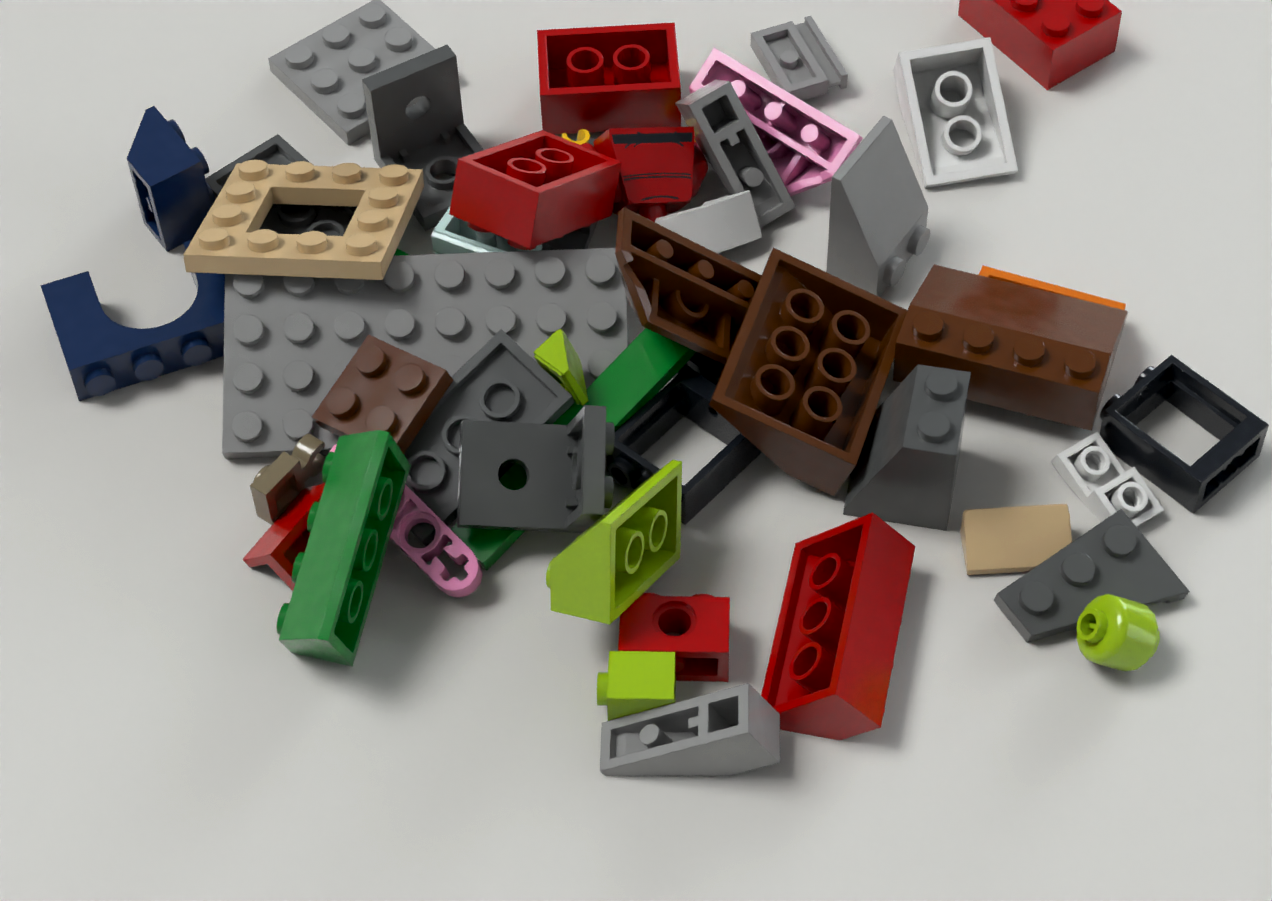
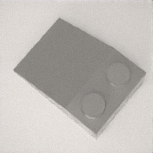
(876, 213)

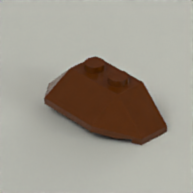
(682, 286)

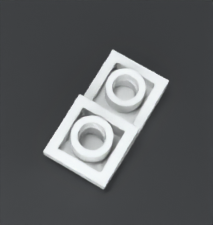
(718, 223)
(1103, 483)

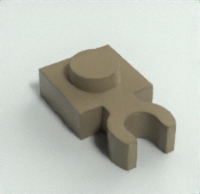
(285, 478)

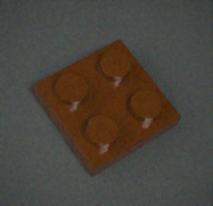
(383, 392)

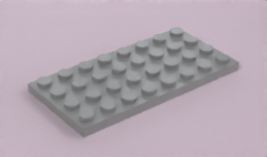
(297, 334)

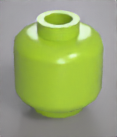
(1117, 632)

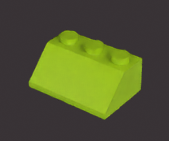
(620, 551)

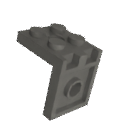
(425, 134)
(562, 470)

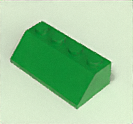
(344, 548)

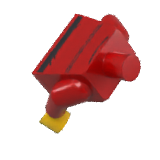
(657, 170)

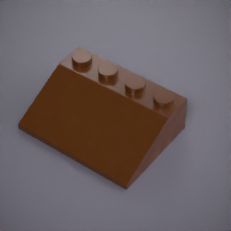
(1019, 342)
(808, 370)

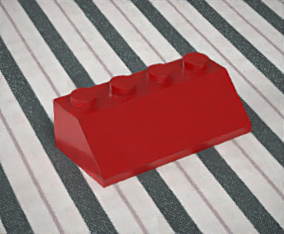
(839, 629)

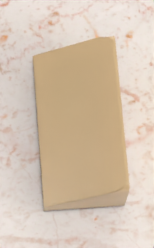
(1013, 537)

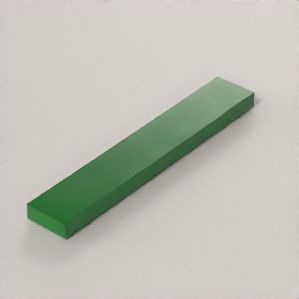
(624, 390)

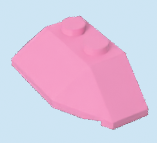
(797, 137)

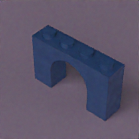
(113, 356)

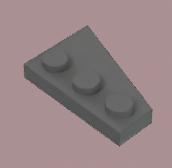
(1102, 561)

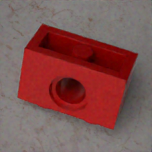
(705, 626)

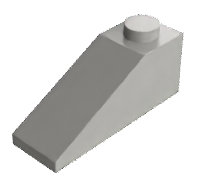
(735, 148)
(694, 737)

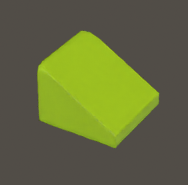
(563, 364)

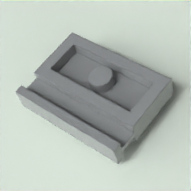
(799, 59)

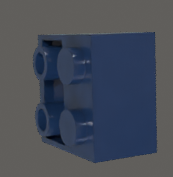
(168, 180)

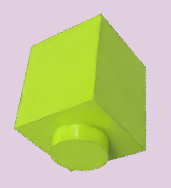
(636, 682)

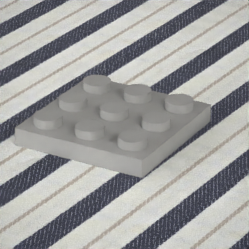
(332, 62)

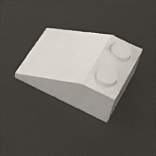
(955, 112)

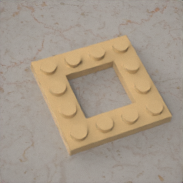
(233, 243)

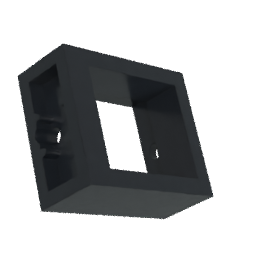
(688, 397)
(1235, 426)

